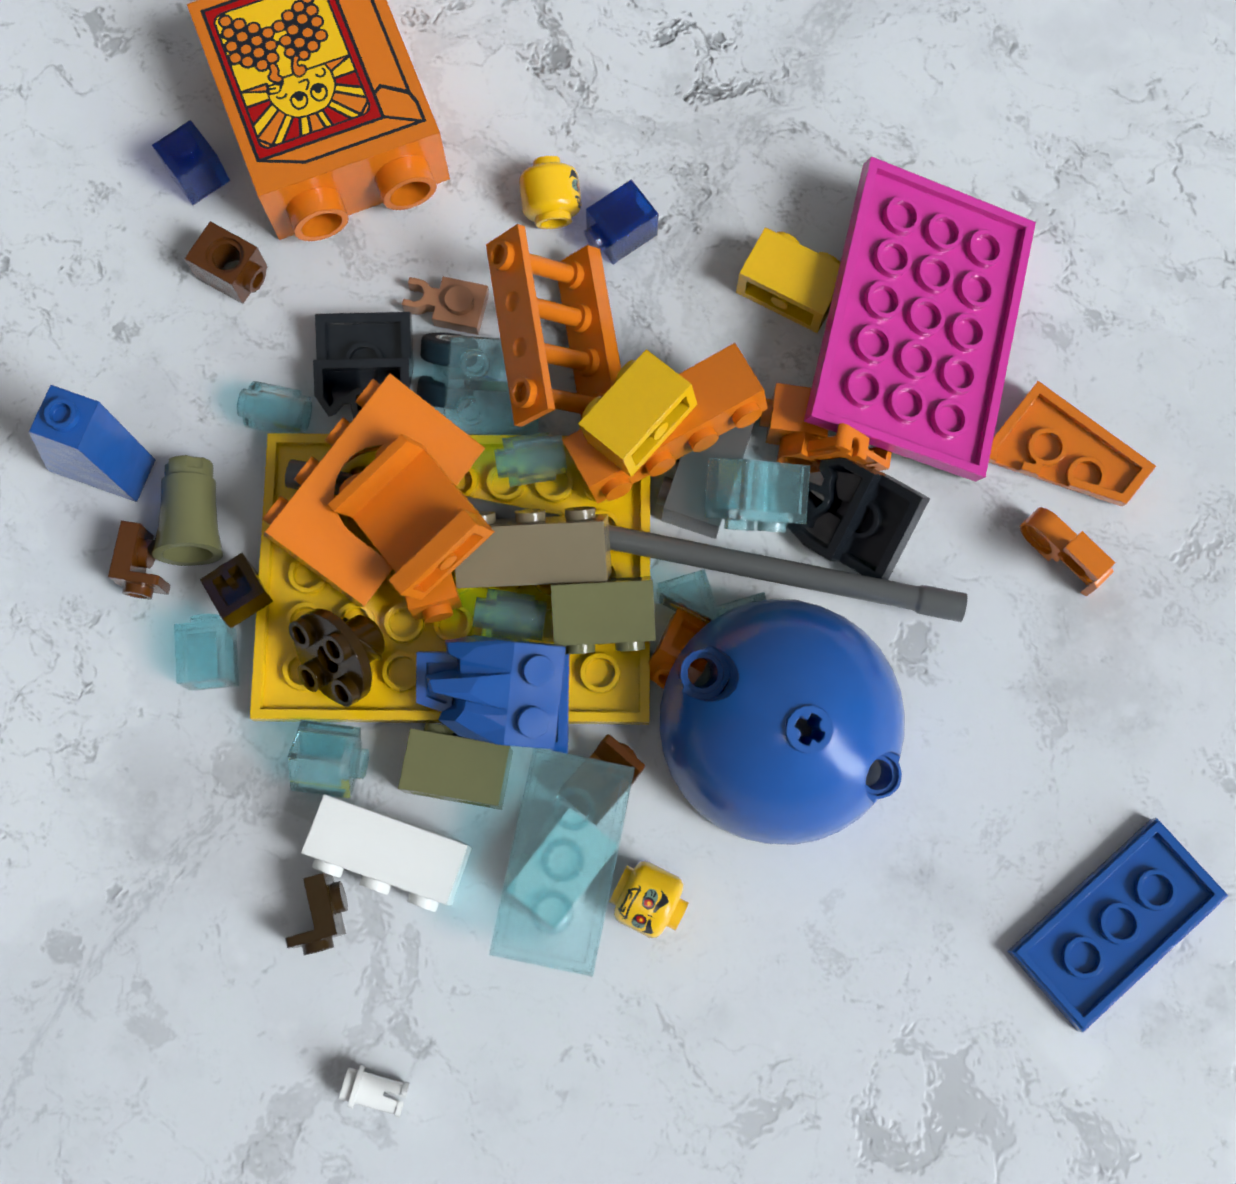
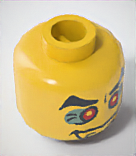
(550, 193)
(648, 899)

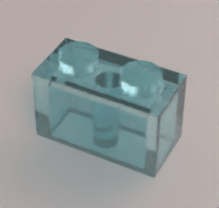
(758, 492)

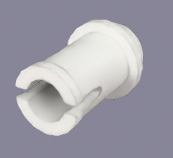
(368, 1091)

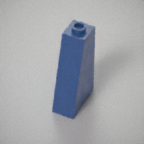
(89, 444)

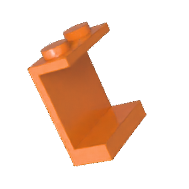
(412, 515)

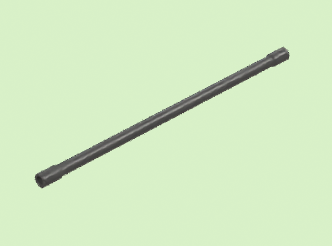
(921, 599)

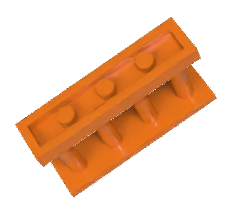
(583, 311)

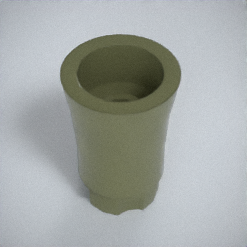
(188, 514)

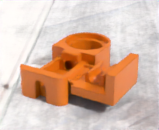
(848, 443)
(1059, 542)

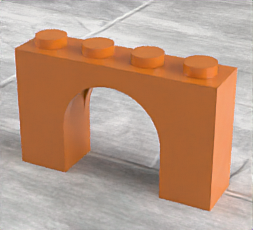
(309, 526)

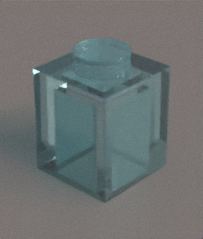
(206, 653)
(326, 759)

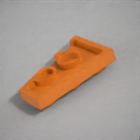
(1068, 449)

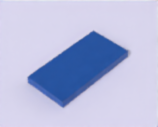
(1117, 924)

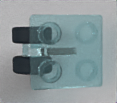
(469, 383)

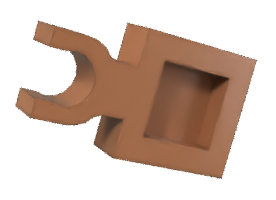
(455, 305)

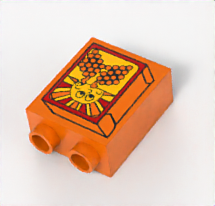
(322, 108)

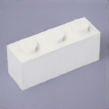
(386, 853)

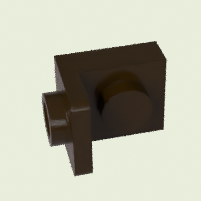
(236, 590)

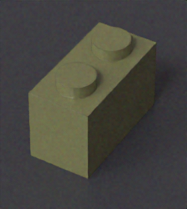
(604, 613)
(455, 767)

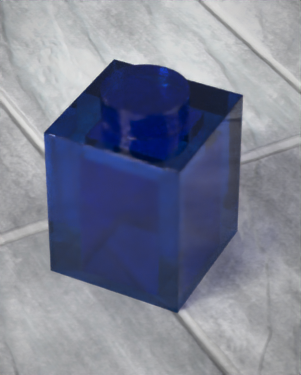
(191, 162)
(621, 222)

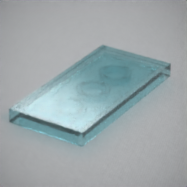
(562, 862)

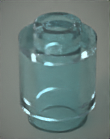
(274, 408)
(531, 458)
(510, 615)

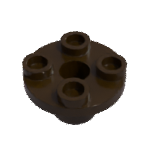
(336, 654)

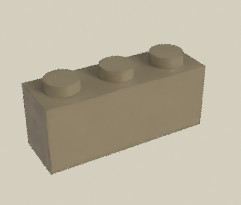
(540, 550)

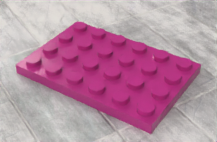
(922, 320)

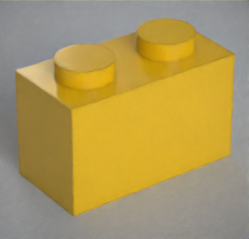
(789, 279)
(637, 412)

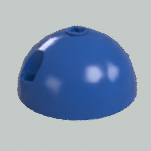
(740, 748)

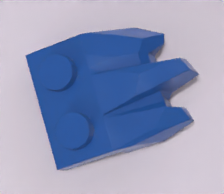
(502, 690)

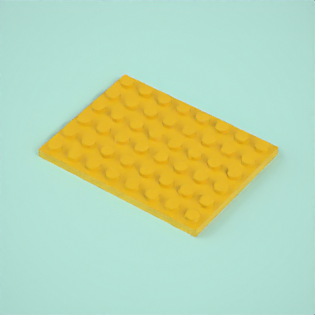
(602, 684)

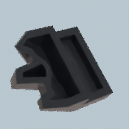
(355, 351)
(859, 517)

